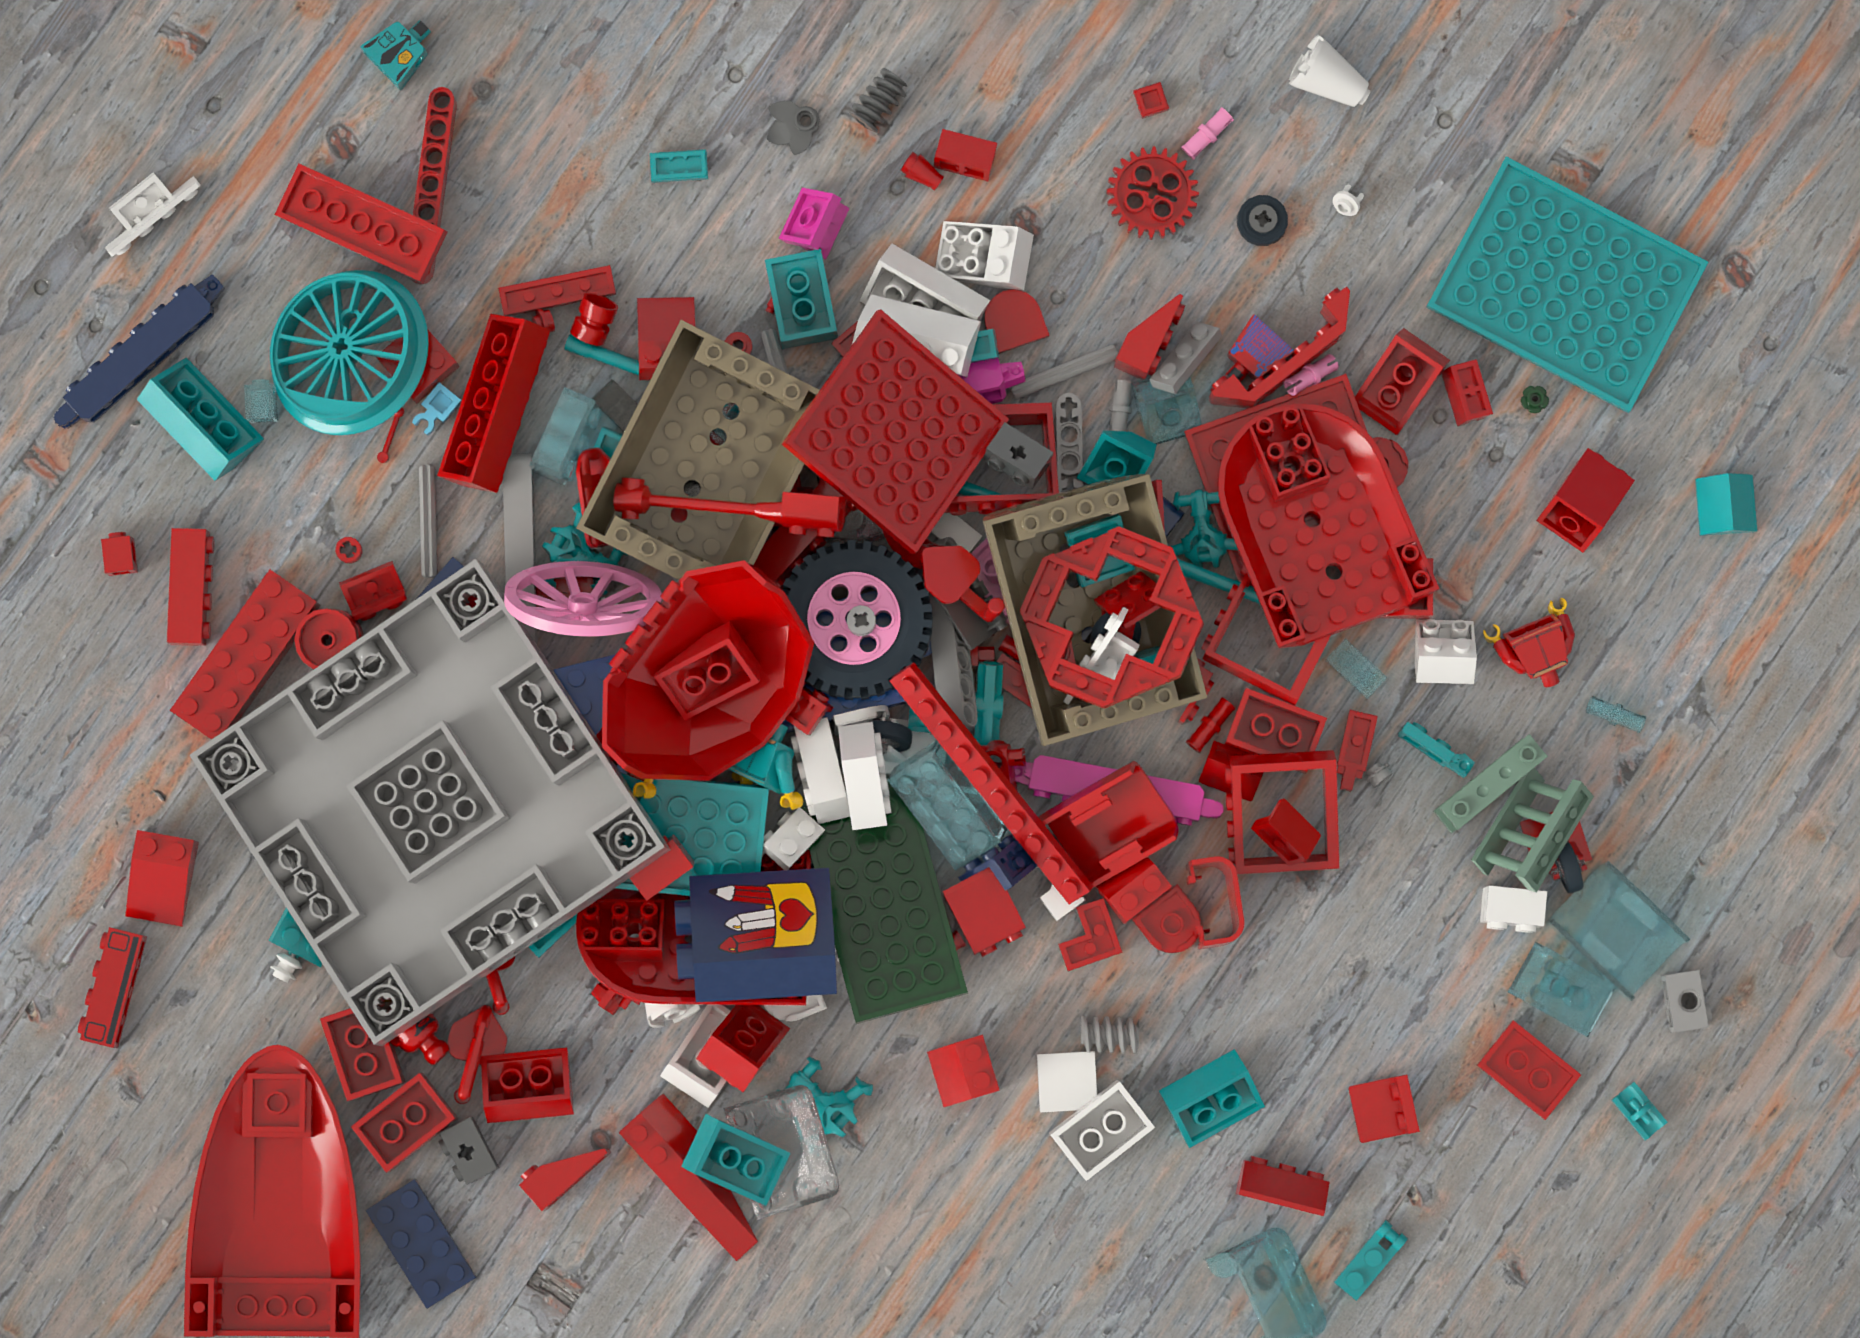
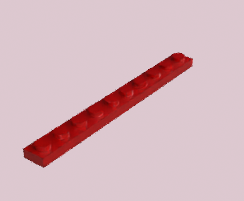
(991, 783)

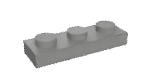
(1185, 357)

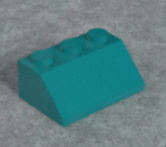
(1212, 1098)

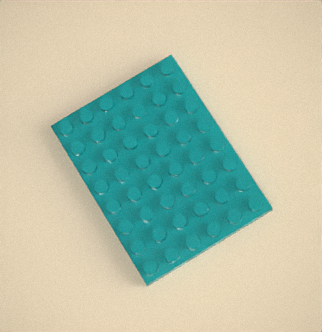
(1567, 284)

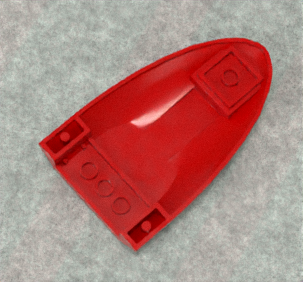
(274, 1210)

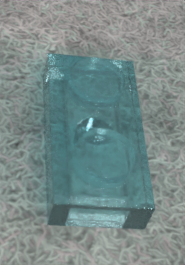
(1356, 668)

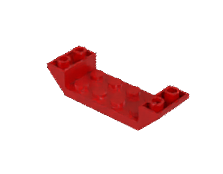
(1233, 394)

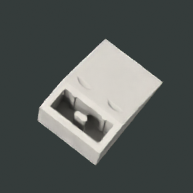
(985, 254)

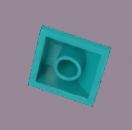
(1117, 456)

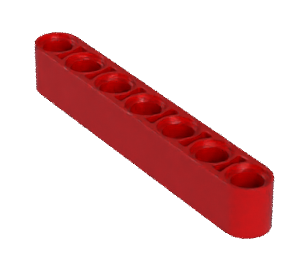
(435, 171)

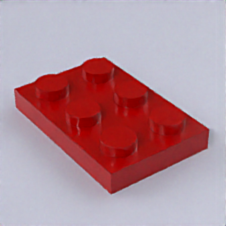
(1528, 1070)

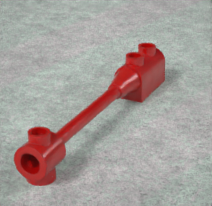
(795, 511)

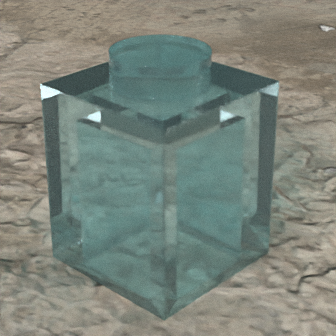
(261, 402)

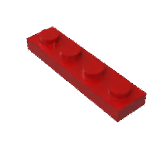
(556, 290)

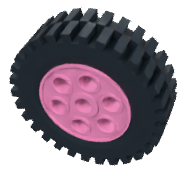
(900, 594)

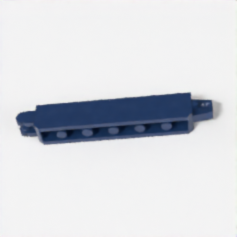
(139, 354)

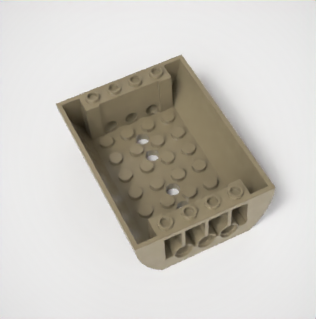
(672, 444)
(1036, 529)

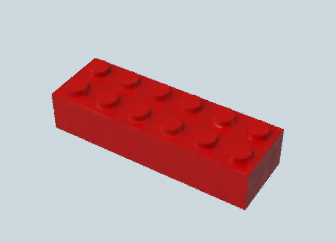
(494, 403)
(244, 656)

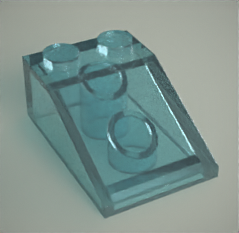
(1561, 989)

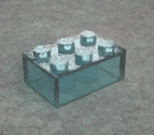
(565, 437)

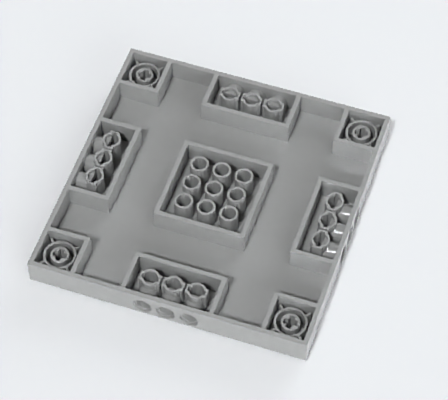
(429, 803)

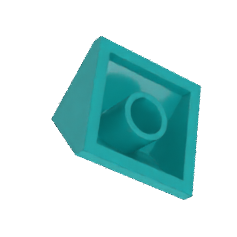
(1726, 504)

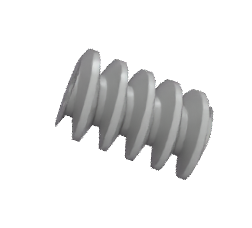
(1109, 1034)

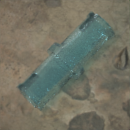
(1615, 714)

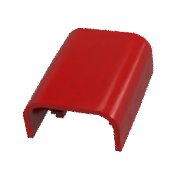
(1113, 823)
(1234, 896)

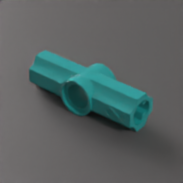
(989, 701)

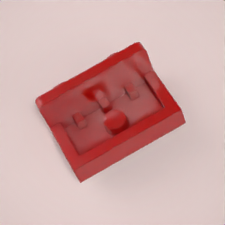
(373, 591)

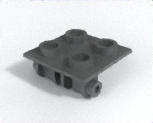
(968, 623)

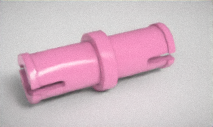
(1207, 133)
(1311, 374)

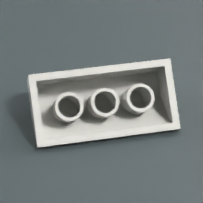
(912, 281)
(943, 334)

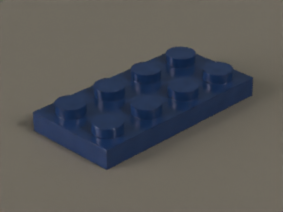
(421, 1243)

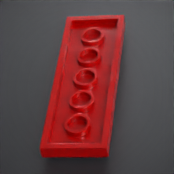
(361, 223)

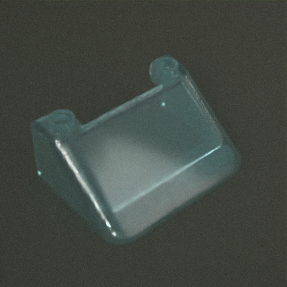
(1273, 1284)

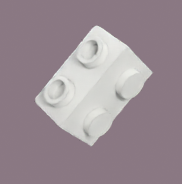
(792, 839)

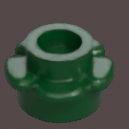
(1529, 404)

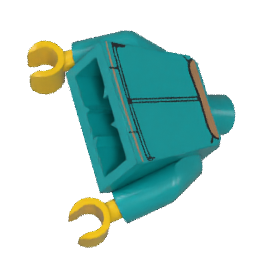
(771, 769)

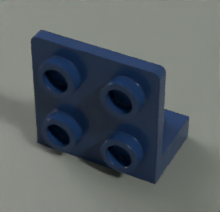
(1007, 862)

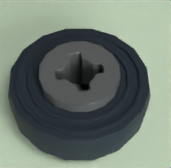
(1260, 230)

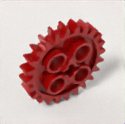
(1145, 217)

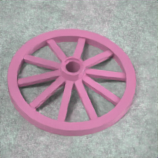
(581, 612)

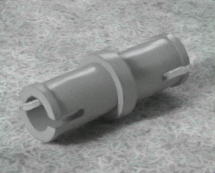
(1120, 407)

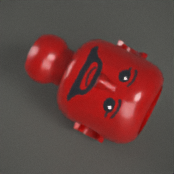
(423, 1037)

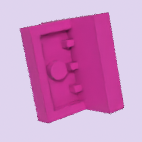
(814, 221)

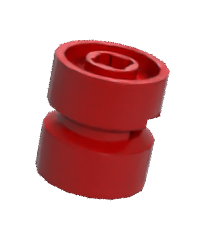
(595, 315)

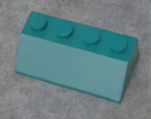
(199, 418)

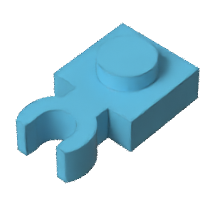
(439, 405)

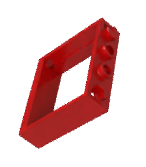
(1018, 415)
(1223, 621)
(1283, 762)

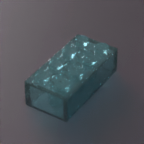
(947, 805)

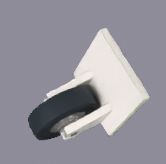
(899, 741)

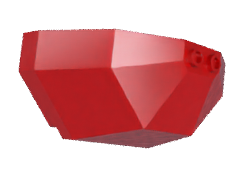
(640, 720)

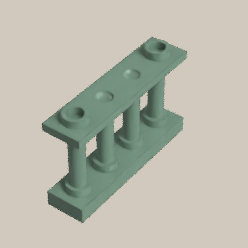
(1490, 783)
(1550, 841)

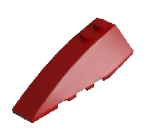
(663, 1140)

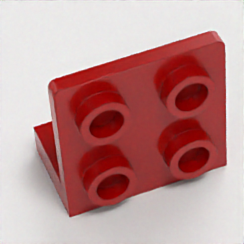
(1383, 1108)

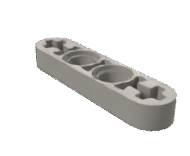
(1064, 448)

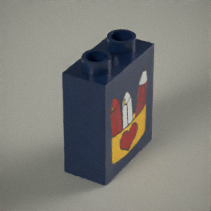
(758, 935)

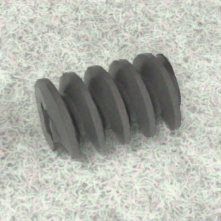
(878, 99)

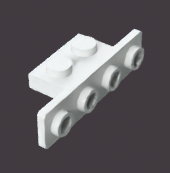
(145, 206)
(1109, 650)

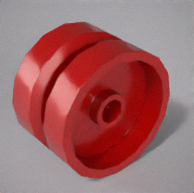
(315, 630)

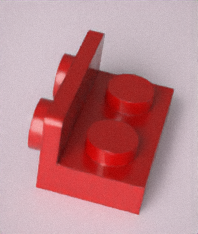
(809, 710)

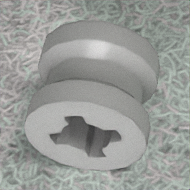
(864, 623)

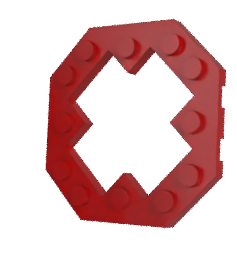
(1134, 674)

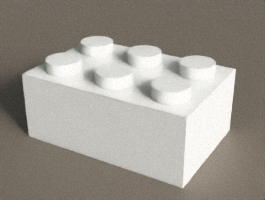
(821, 773)
(864, 775)
(1101, 1130)

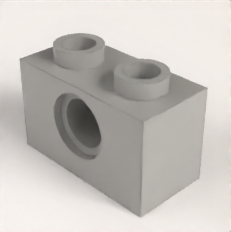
(1678, 1017)

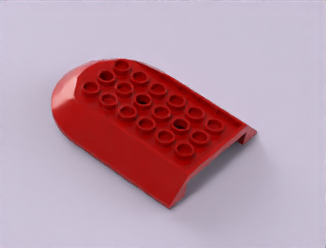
(1359, 526)
(647, 965)

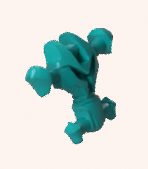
(1204, 541)
(571, 545)
(834, 1107)

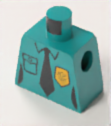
(398, 51)

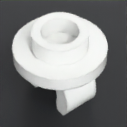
(1346, 202)

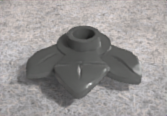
(788, 126)

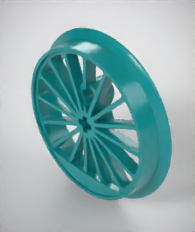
(347, 416)

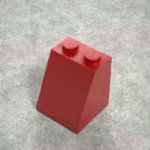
(1585, 500)
(1133, 889)
(984, 912)
(963, 1071)

